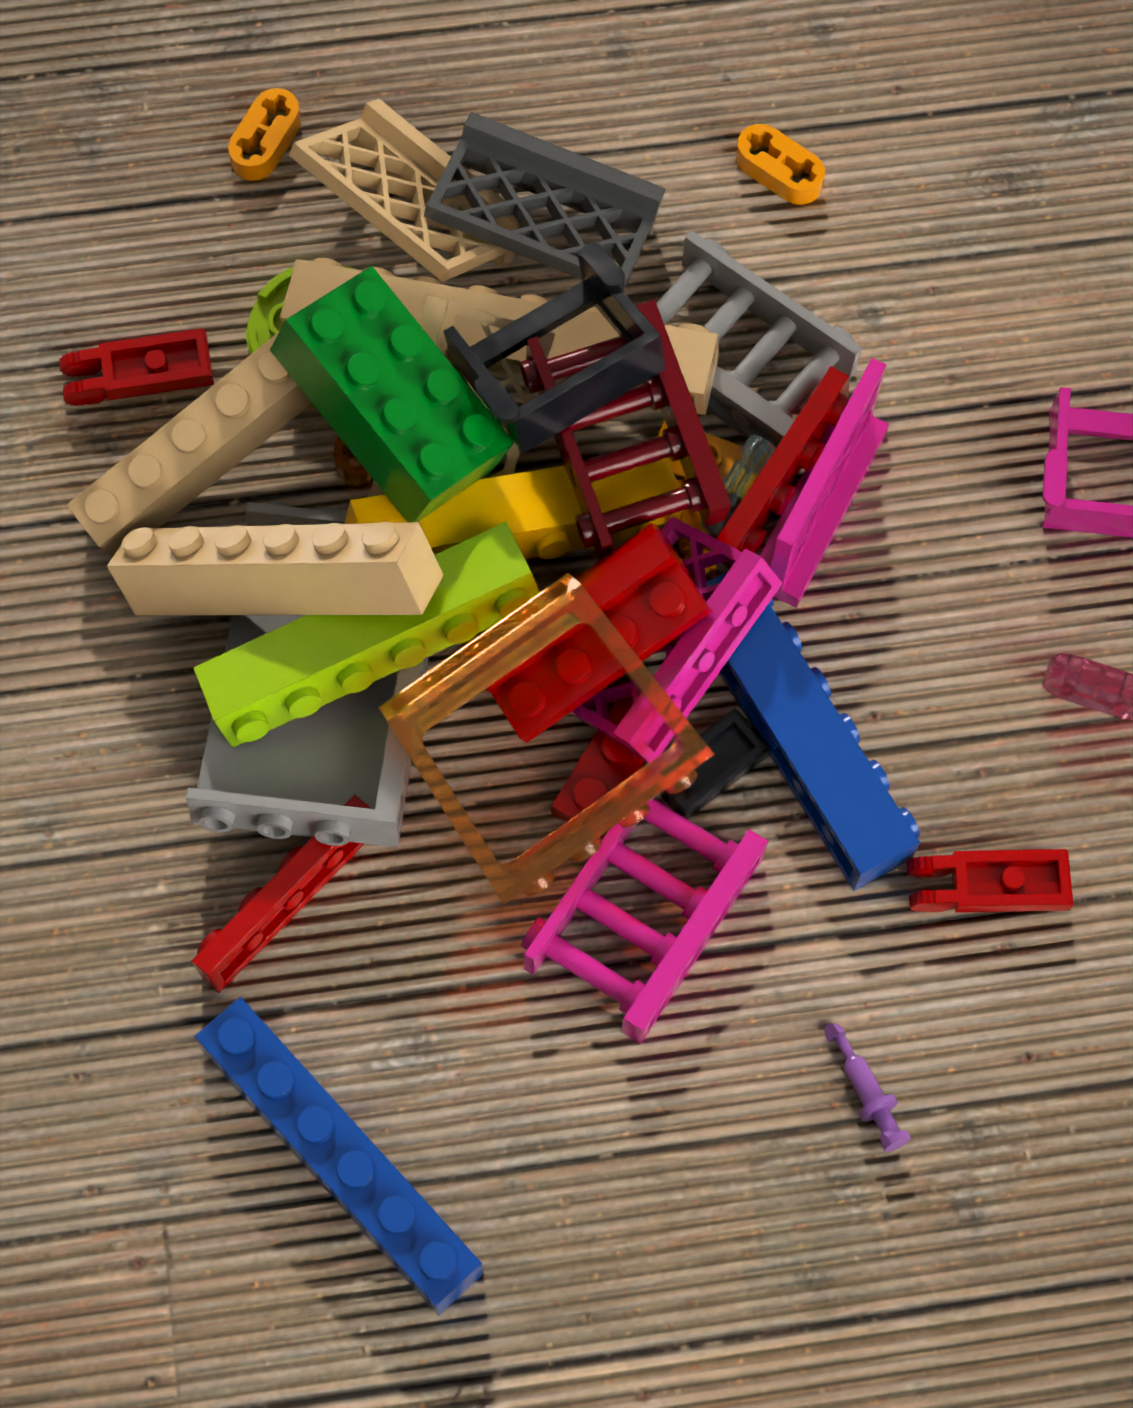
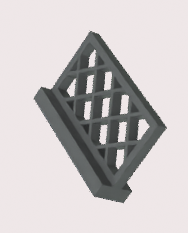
(555, 179)

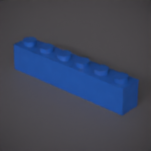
(818, 752)
(340, 1156)

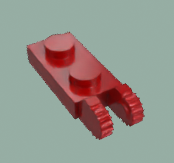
(138, 367)
(995, 881)

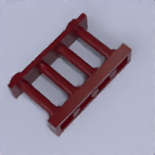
(680, 441)

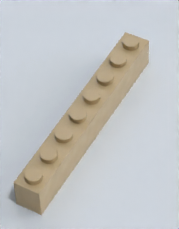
(692, 343)

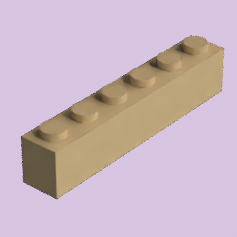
(191, 450)
(277, 570)

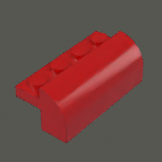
(645, 597)

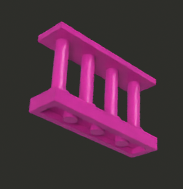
(670, 954)

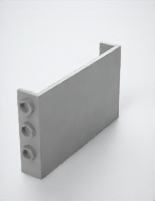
(314, 764)

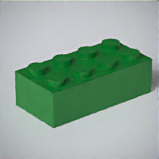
(390, 395)

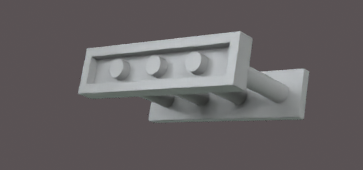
(730, 393)

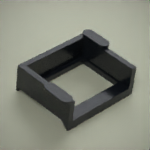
(587, 389)

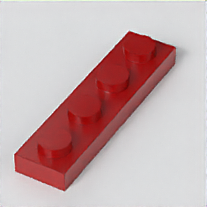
(796, 451)
(270, 908)

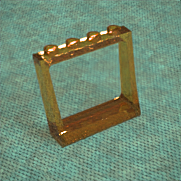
(487, 661)

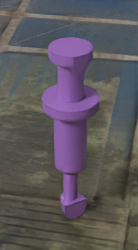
(875, 1103)

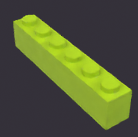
(329, 656)

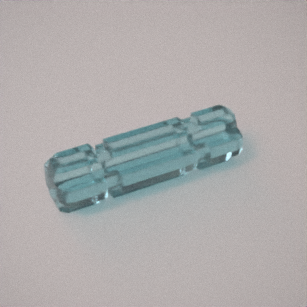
(743, 474)

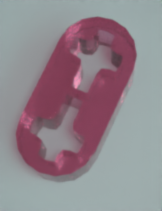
(1090, 685)

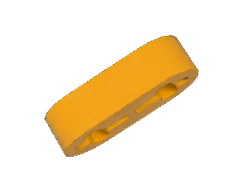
(255, 130)
(778, 165)

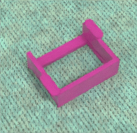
(1073, 513)

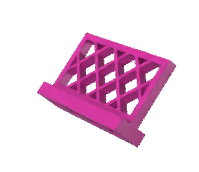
(826, 490)
(697, 653)

